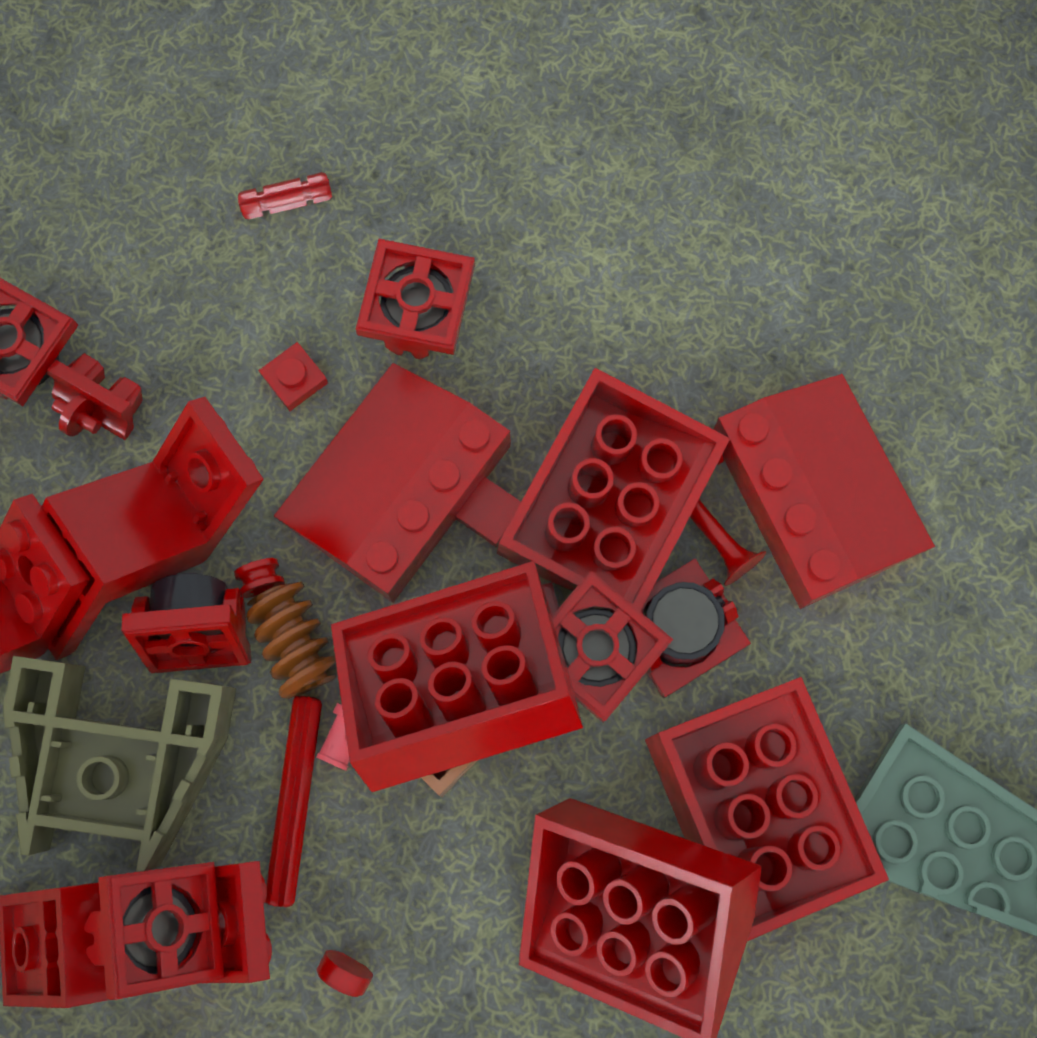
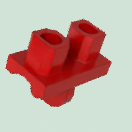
(88, 404)

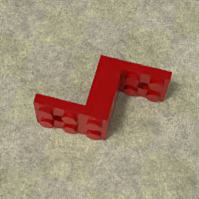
(152, 516)
(36, 581)
(47, 939)

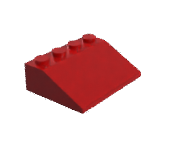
(394, 479)
(821, 488)
(613, 490)
(452, 678)
(772, 793)
(637, 916)

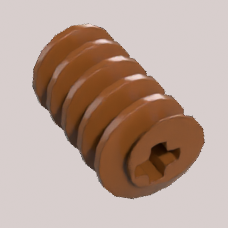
(290, 639)

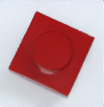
(293, 376)

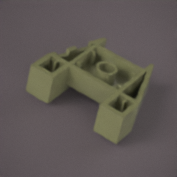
(105, 773)

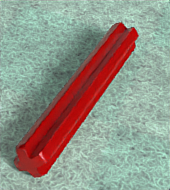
(293, 801)

